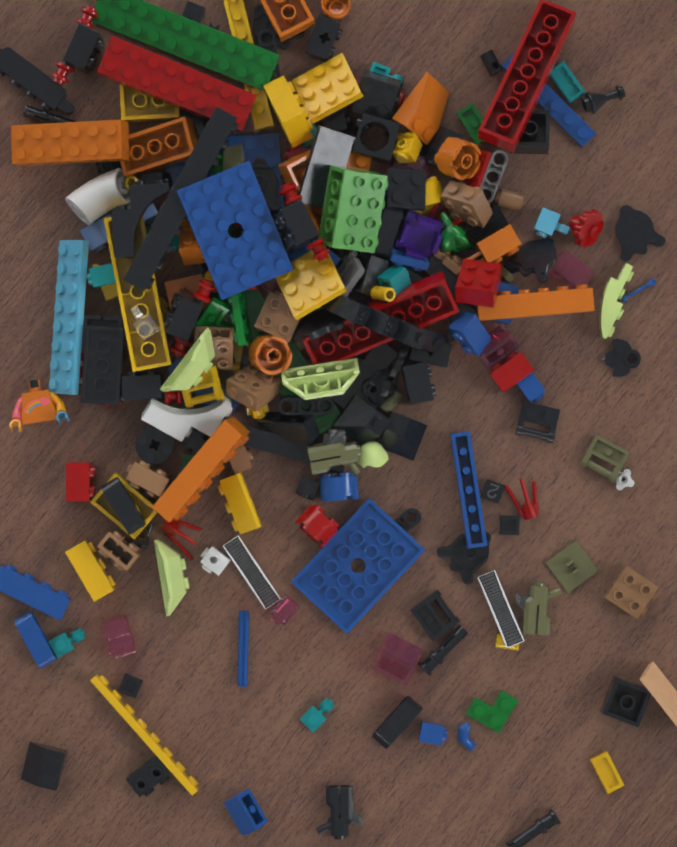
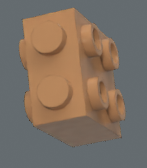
(467, 203)
(276, 317)
(223, 345)
(252, 387)
(142, 475)
(119, 550)
(631, 592)

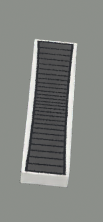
(251, 572)
(500, 609)

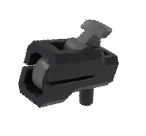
(342, 811)

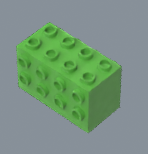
(353, 209)

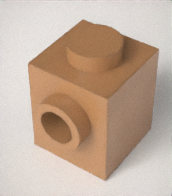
(242, 460)

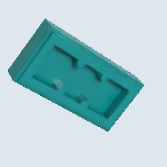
(566, 82)

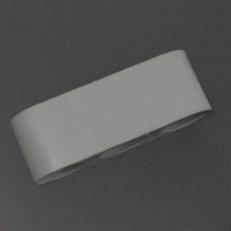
(496, 169)

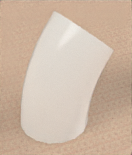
(99, 196)

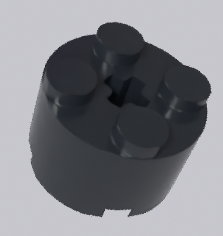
(149, 454)

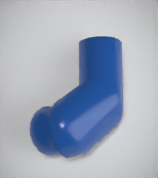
(463, 736)

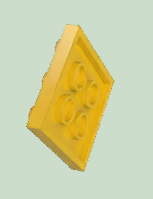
(327, 88)
(310, 284)

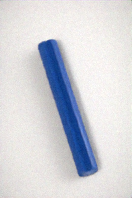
(243, 644)

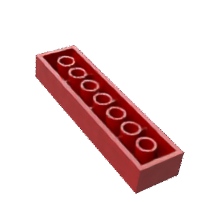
(527, 75)
(173, 82)
(418, 304)

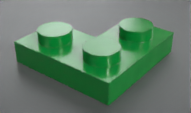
(471, 121)
(213, 315)
(494, 715)

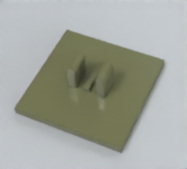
(571, 566)

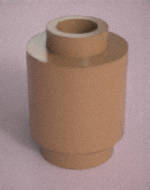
(509, 199)

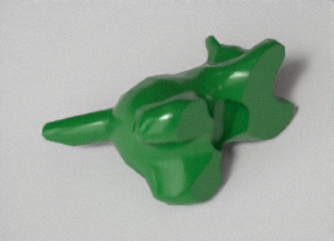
(454, 237)

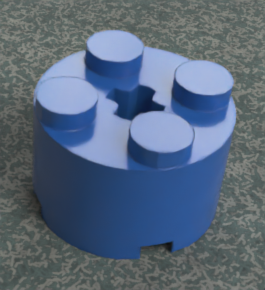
(338, 488)

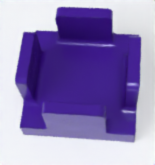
(419, 235)

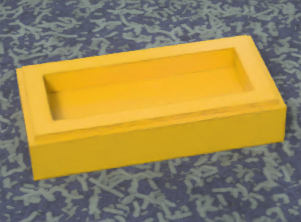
(607, 772)

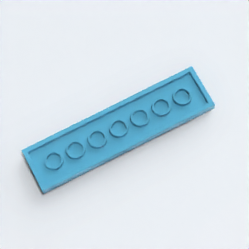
(68, 316)

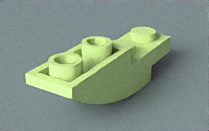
(609, 307)

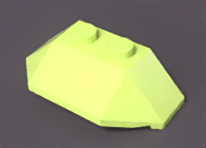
(192, 365)
(321, 379)
(171, 575)

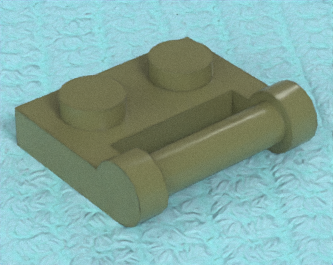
(607, 452)

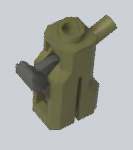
(334, 453)
(535, 608)

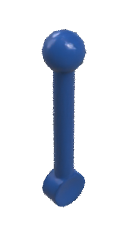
(651, 282)

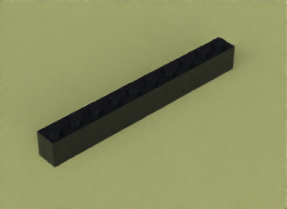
(172, 213)

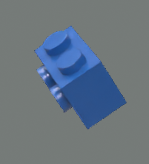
(470, 333)
(245, 812)

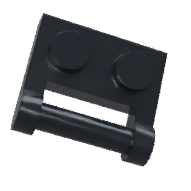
(539, 415)
(430, 620)

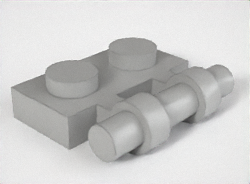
(350, 271)

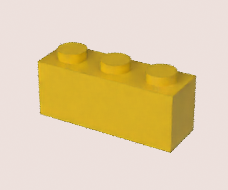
(91, 570)

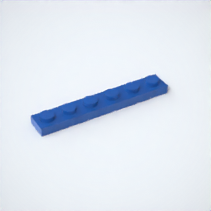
(562, 113)

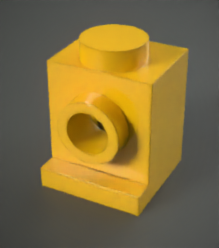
(407, 147)

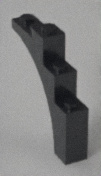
(385, 323)

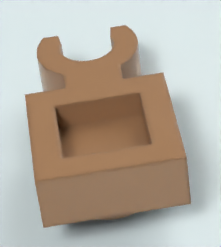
(451, 262)

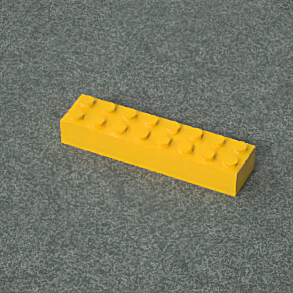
(155, 349)

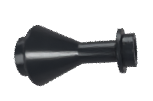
(594, 101)

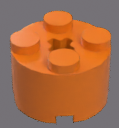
(458, 158)
(259, 352)

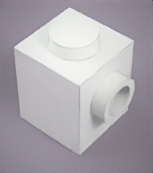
(214, 560)

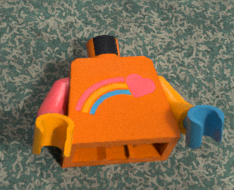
(37, 407)

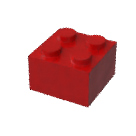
(478, 283)
(80, 481)

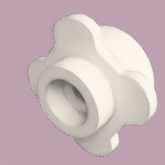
(628, 481)

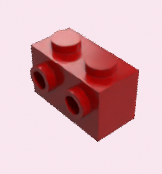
(511, 371)

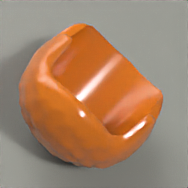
(335, 8)

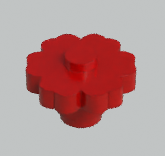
(586, 227)

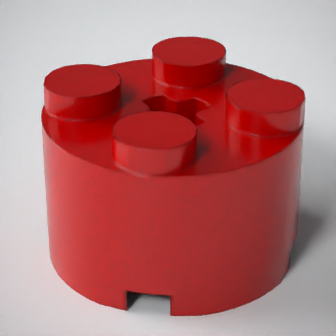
(317, 525)

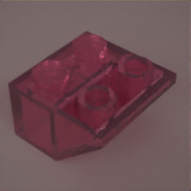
(397, 658)

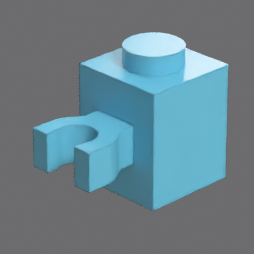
(548, 222)

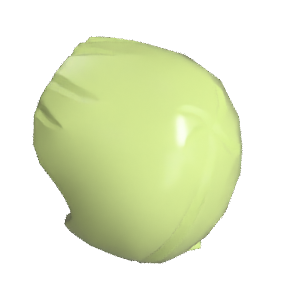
(372, 455)

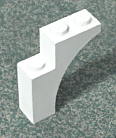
(178, 421)

